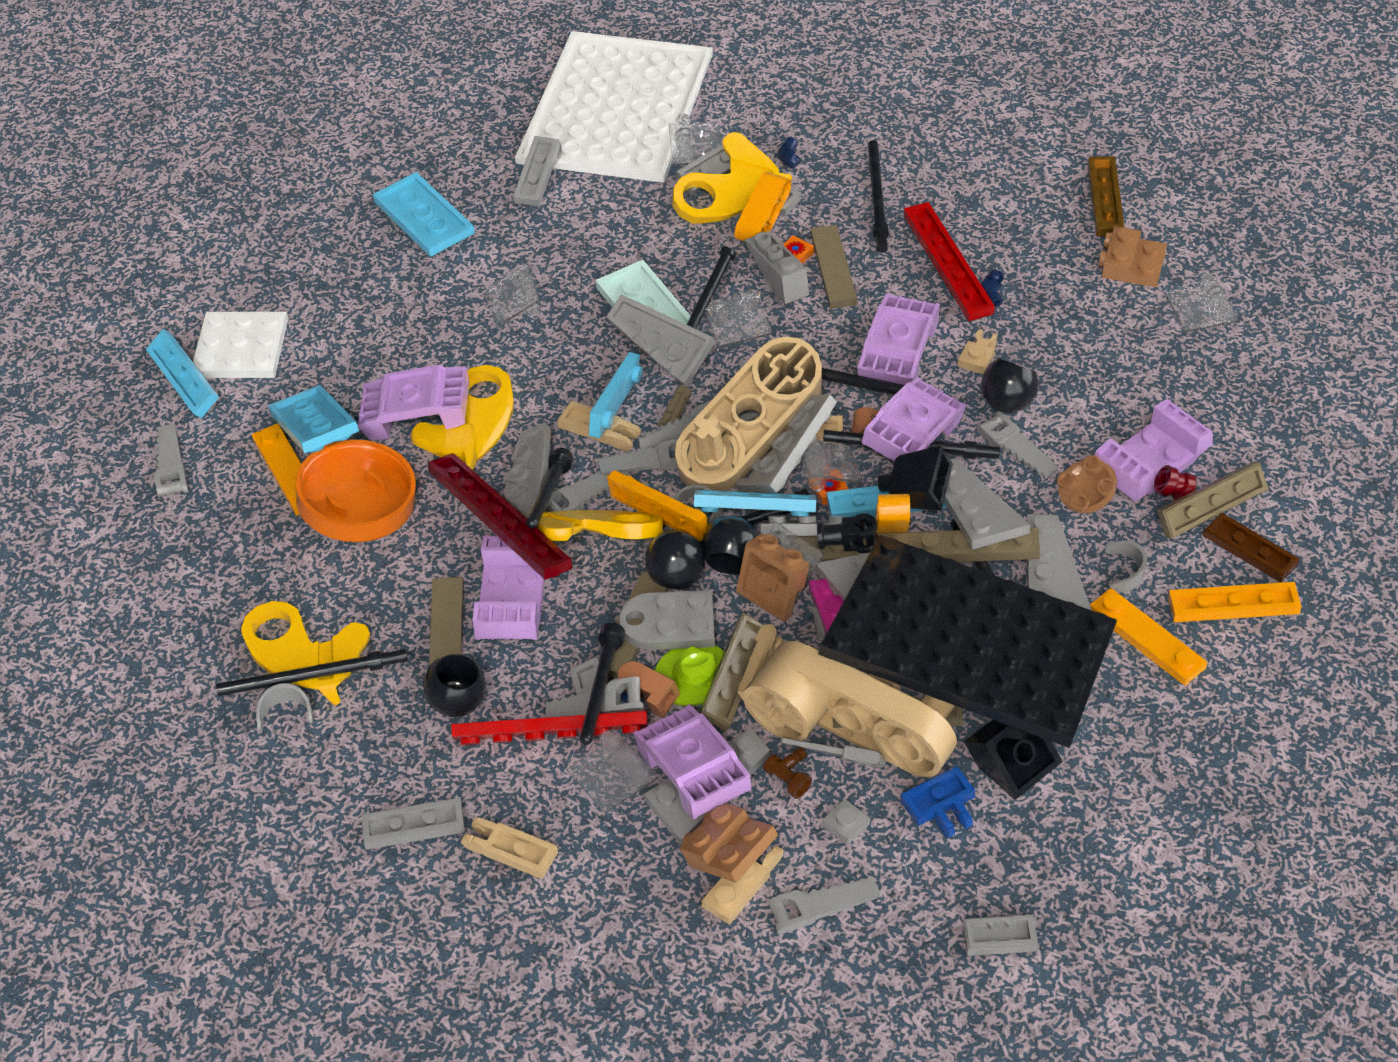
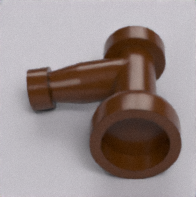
(796, 783)

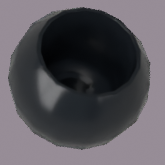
(1009, 386)
(726, 542)
(675, 559)
(454, 685)

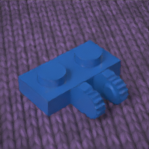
(938, 796)

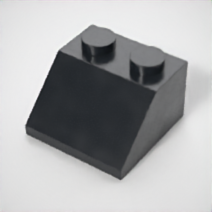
(1012, 756)

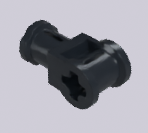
(849, 533)

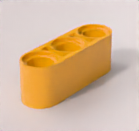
(763, 206)
(893, 513)

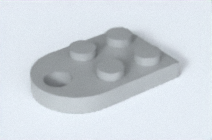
(670, 620)

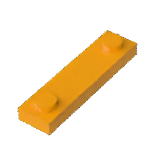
(280, 460)
(648, 500)
(1234, 602)
(1150, 637)

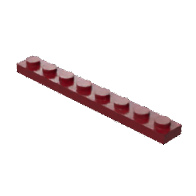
(500, 516)

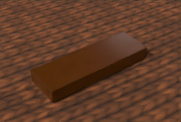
(1251, 547)

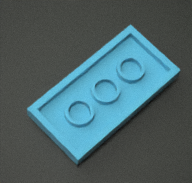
(423, 214)
(313, 419)

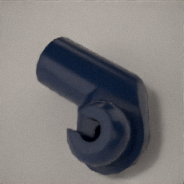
(787, 154)
(992, 284)

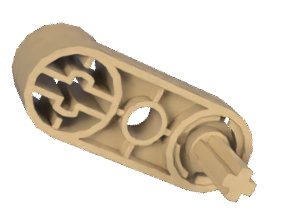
(787, 368)
(806, 690)

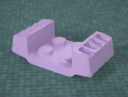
(898, 339)
(414, 395)
(912, 420)
(1169, 439)
(508, 595)
(694, 760)

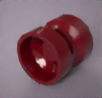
(1173, 483)

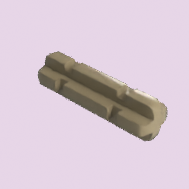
(676, 405)

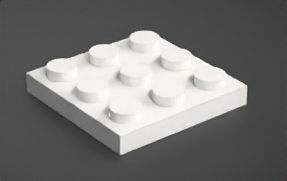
(240, 344)

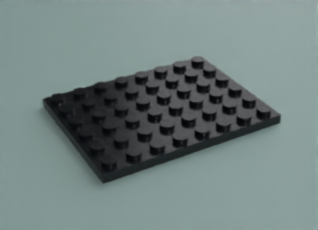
(970, 639)

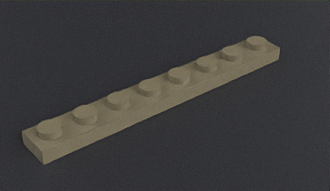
(950, 546)

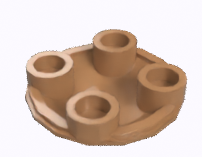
(1087, 485)

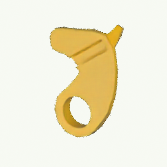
(727, 190)
(484, 421)
(612, 523)
(297, 651)

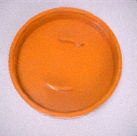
(355, 490)

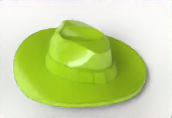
(692, 671)

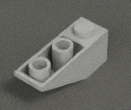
(779, 266)

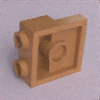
(1132, 258)
(772, 575)
(727, 842)

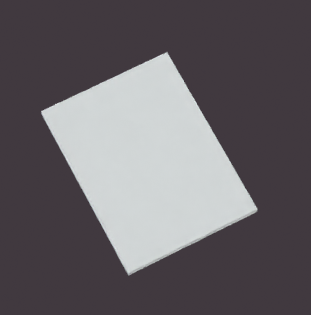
(615, 104)

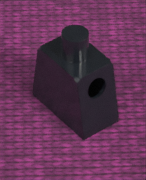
(922, 476)

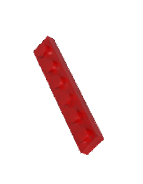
(949, 261)
(535, 728)

